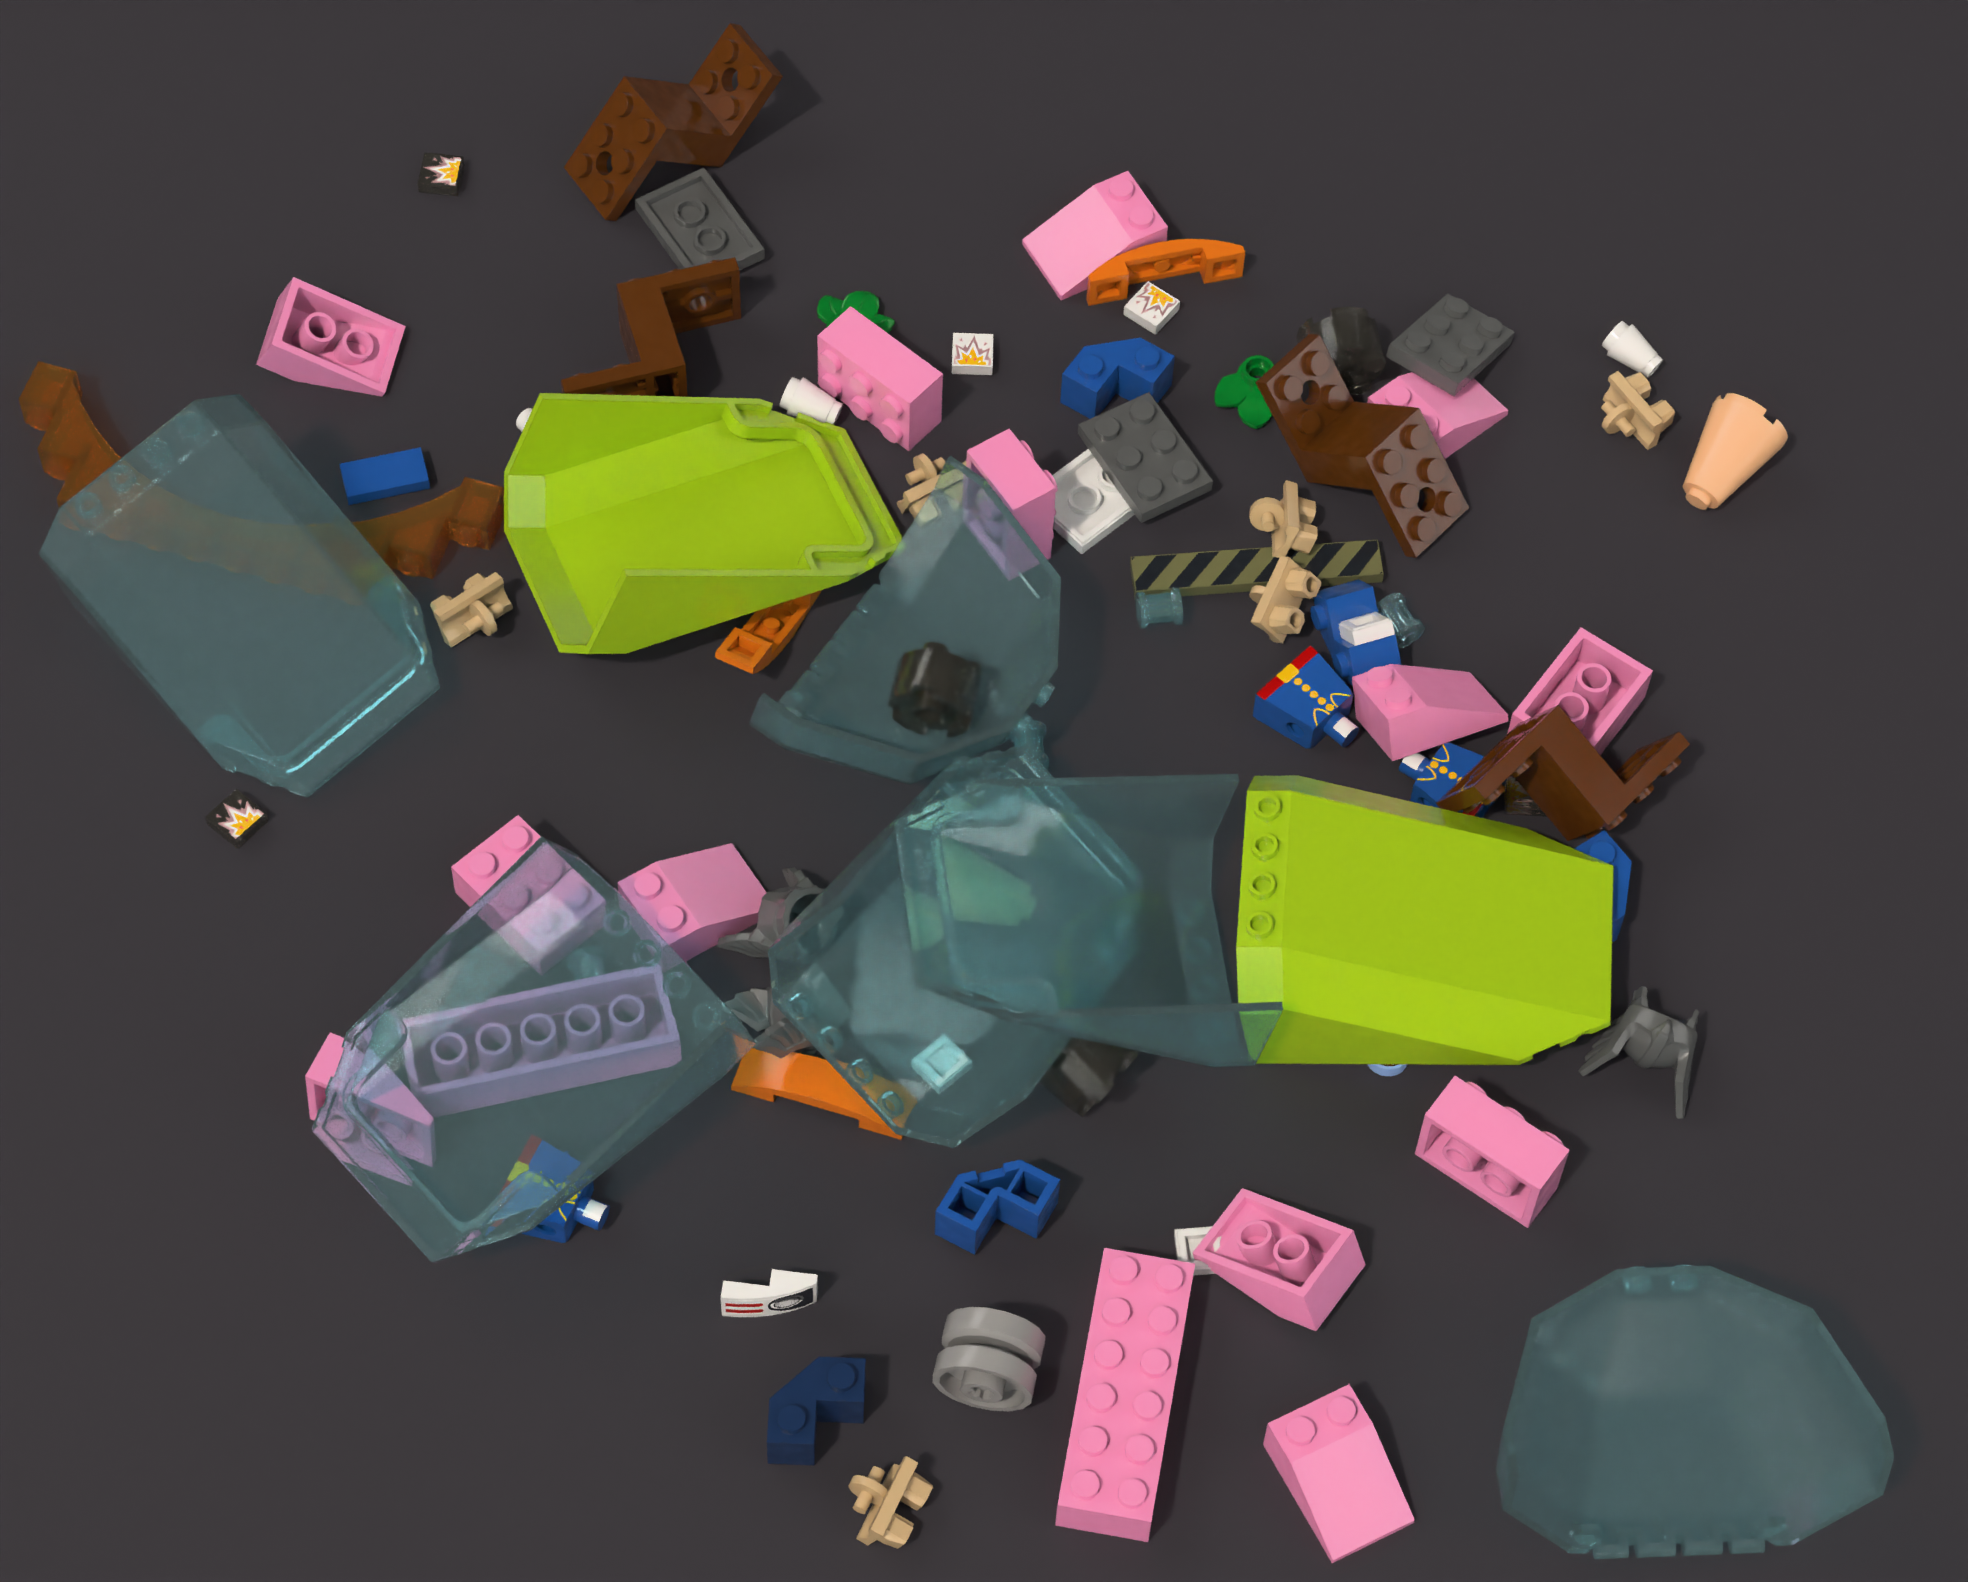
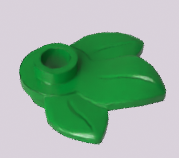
(865, 302)
(1242, 392)

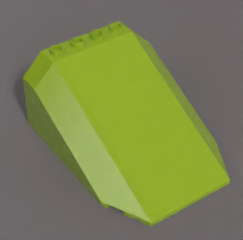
(682, 514)
(1415, 931)

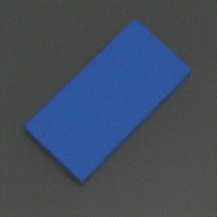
(384, 476)

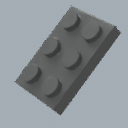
(698, 223)
(1450, 344)
(1145, 457)

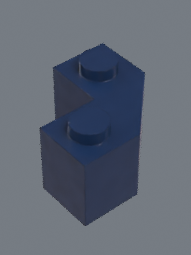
(822, 1392)

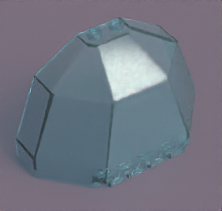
(956, 580)
(1686, 1419)

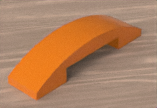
(1164, 259)
(765, 634)
(805, 1081)

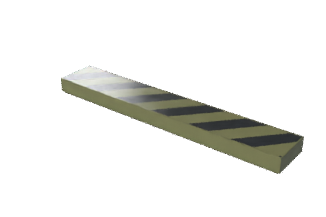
(1243, 568)

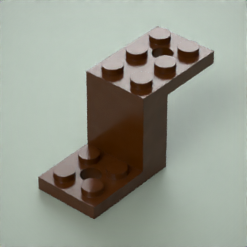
(672, 122)
(650, 318)
(1362, 445)
(1565, 774)

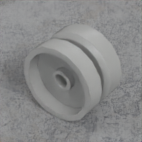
(989, 1359)

